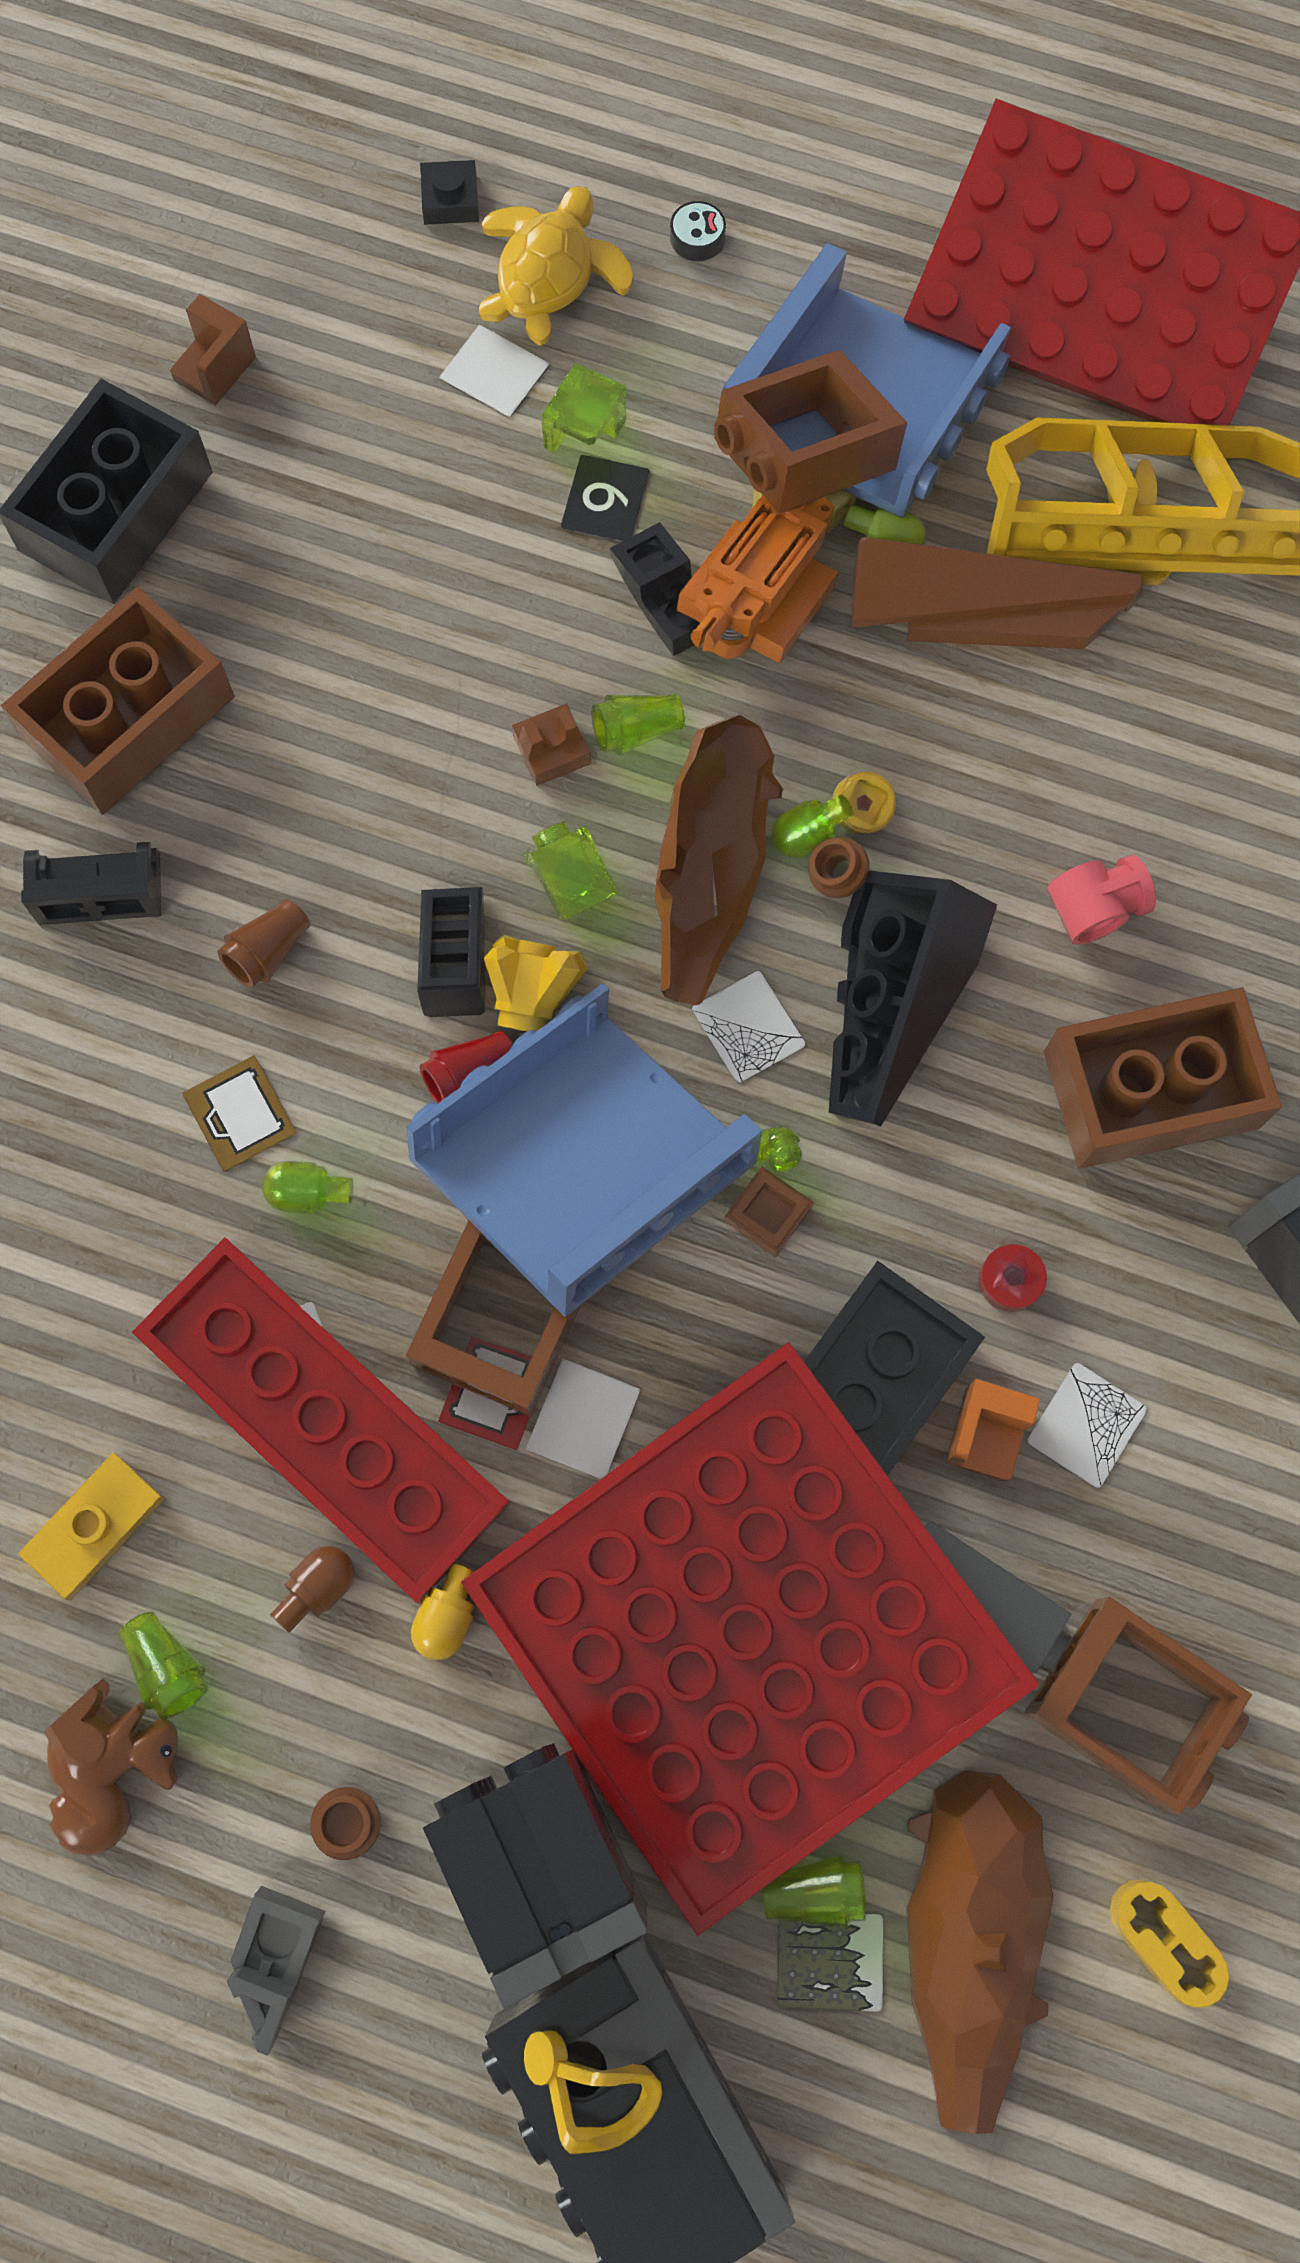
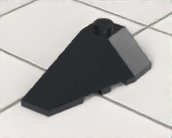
(907, 965)

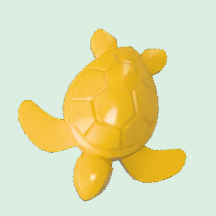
(549, 262)

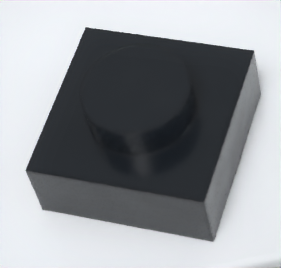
(449, 192)

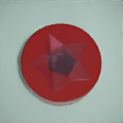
(1012, 1278)

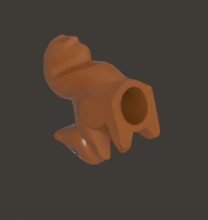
(87, 1757)

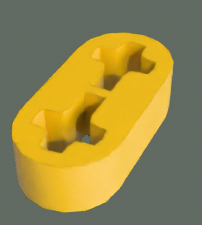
(1181, 1932)

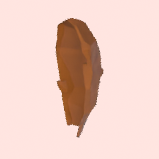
(718, 821)
(976, 1941)

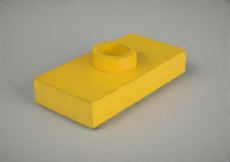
(91, 1526)

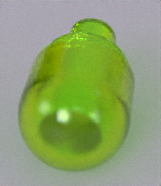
(809, 824)
(304, 1187)

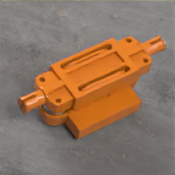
(761, 582)

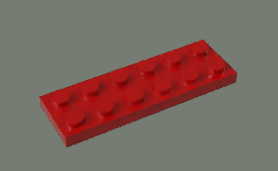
(322, 1420)

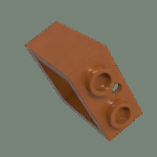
(865, 422)
(467, 1370)
(1217, 1726)

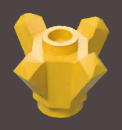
(531, 980)

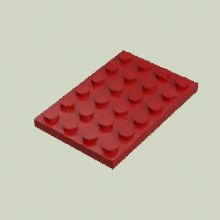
(1109, 270)

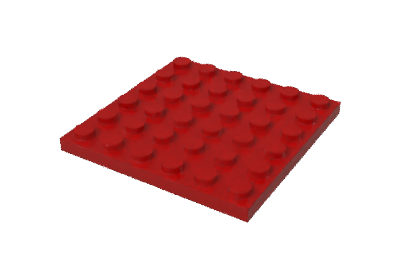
(747, 1637)

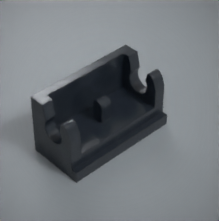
(92, 886)

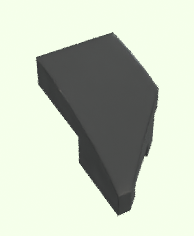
(272, 1960)

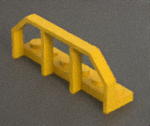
(1146, 535)

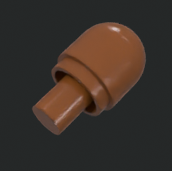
(315, 1586)

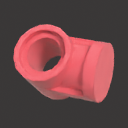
(1100, 900)

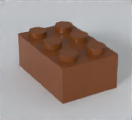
(119, 700)
(1161, 1077)

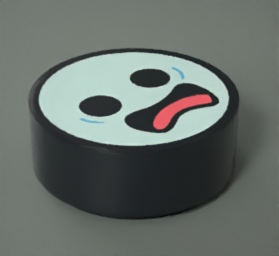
(697, 231)

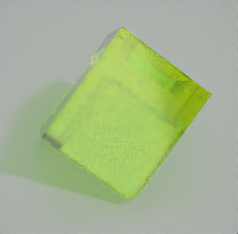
(584, 408)

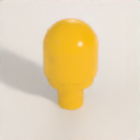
(443, 1617)

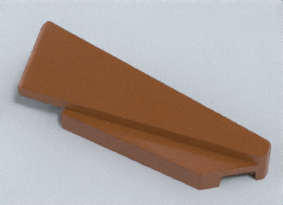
(985, 596)

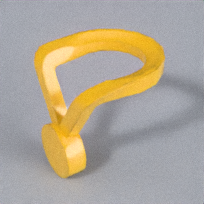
(548, 2065)

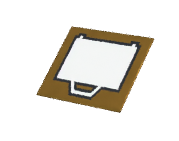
(239, 1113)

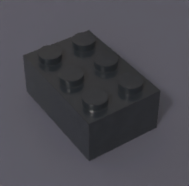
(106, 490)

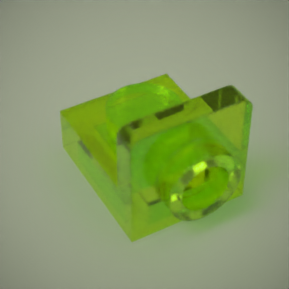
(569, 869)

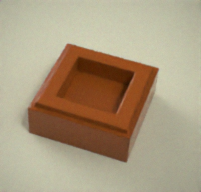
(768, 1211)

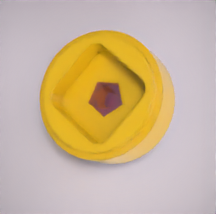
(870, 799)

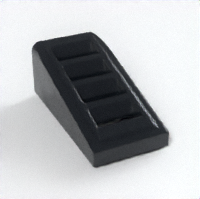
(452, 988)

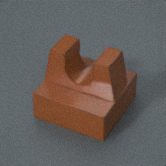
(551, 744)

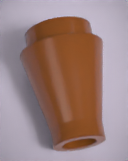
(261, 945)

